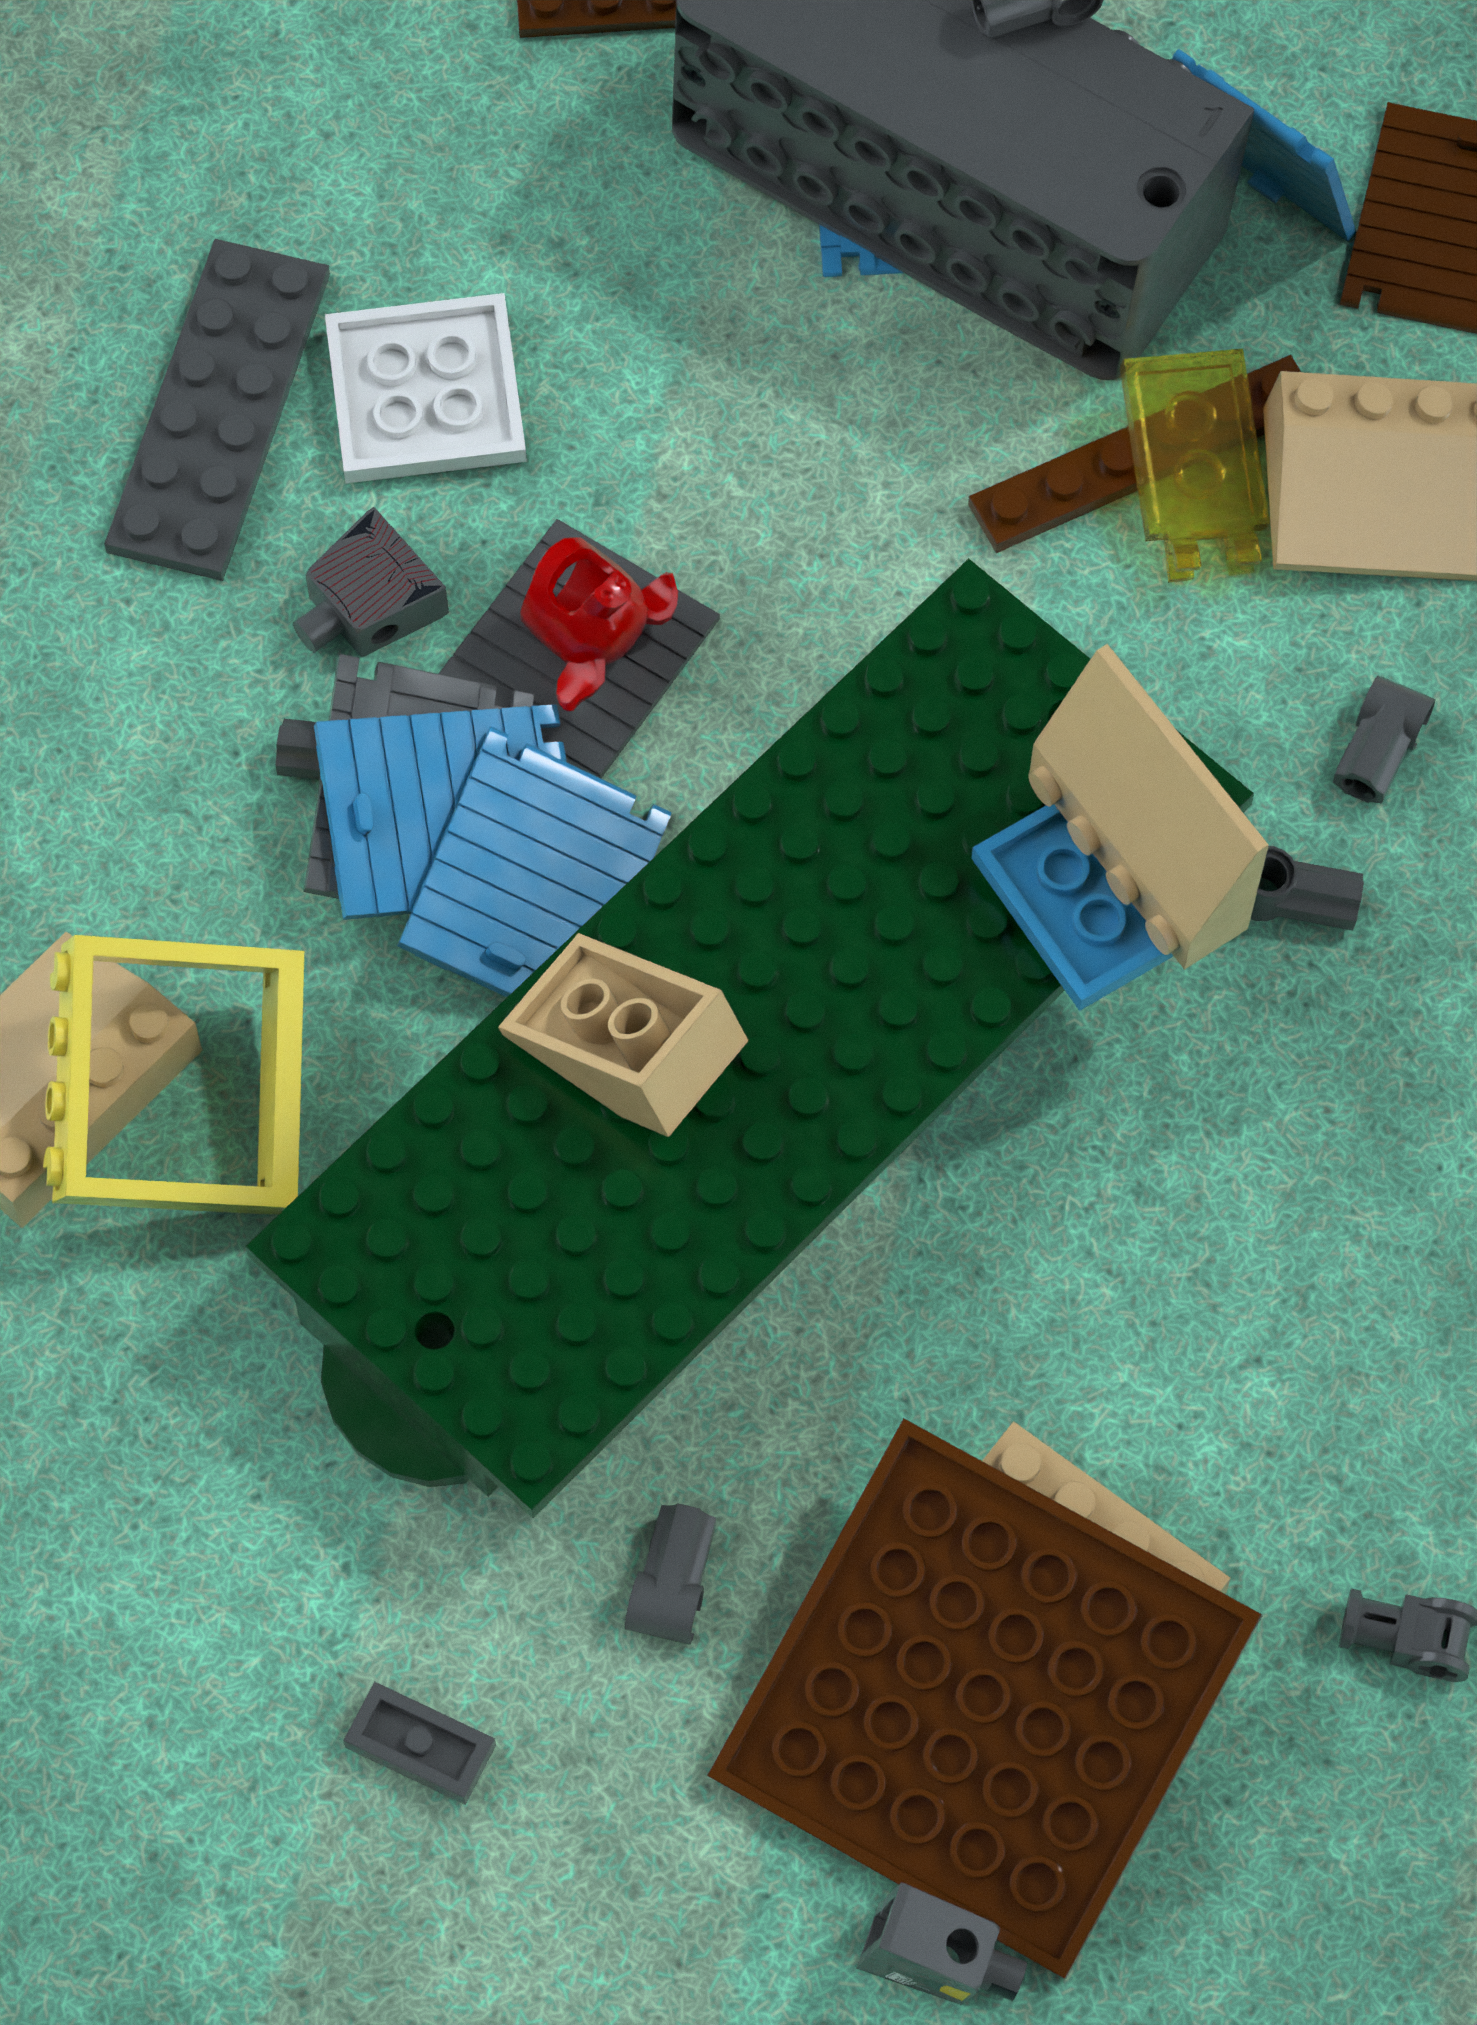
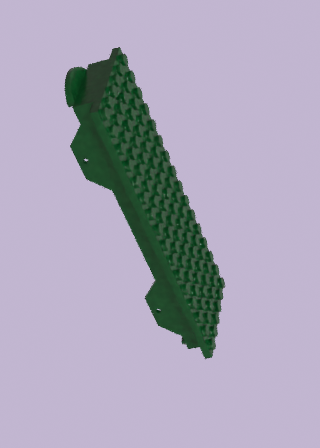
(531, 1268)

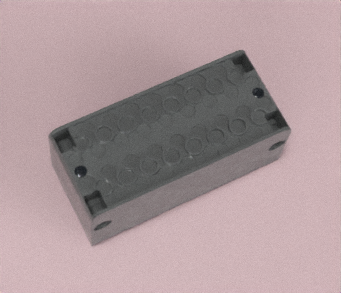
(1017, 173)

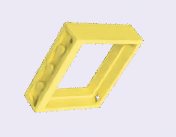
(279, 1077)

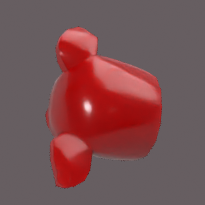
(592, 616)

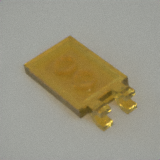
(1196, 457)

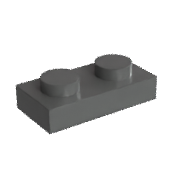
(419, 1743)

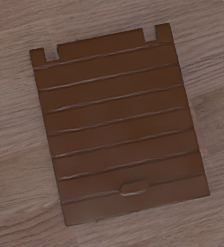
(1420, 221)

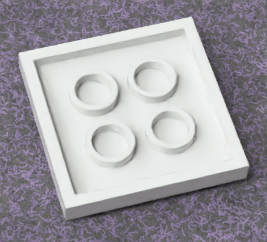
(425, 388)

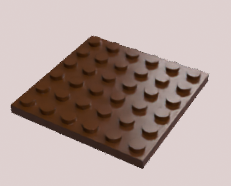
(985, 1696)

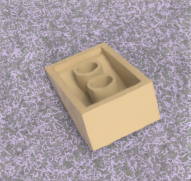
(627, 1032)

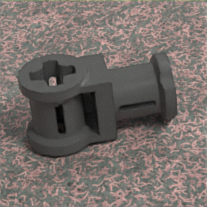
(1413, 1632)

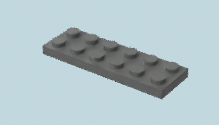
(217, 410)

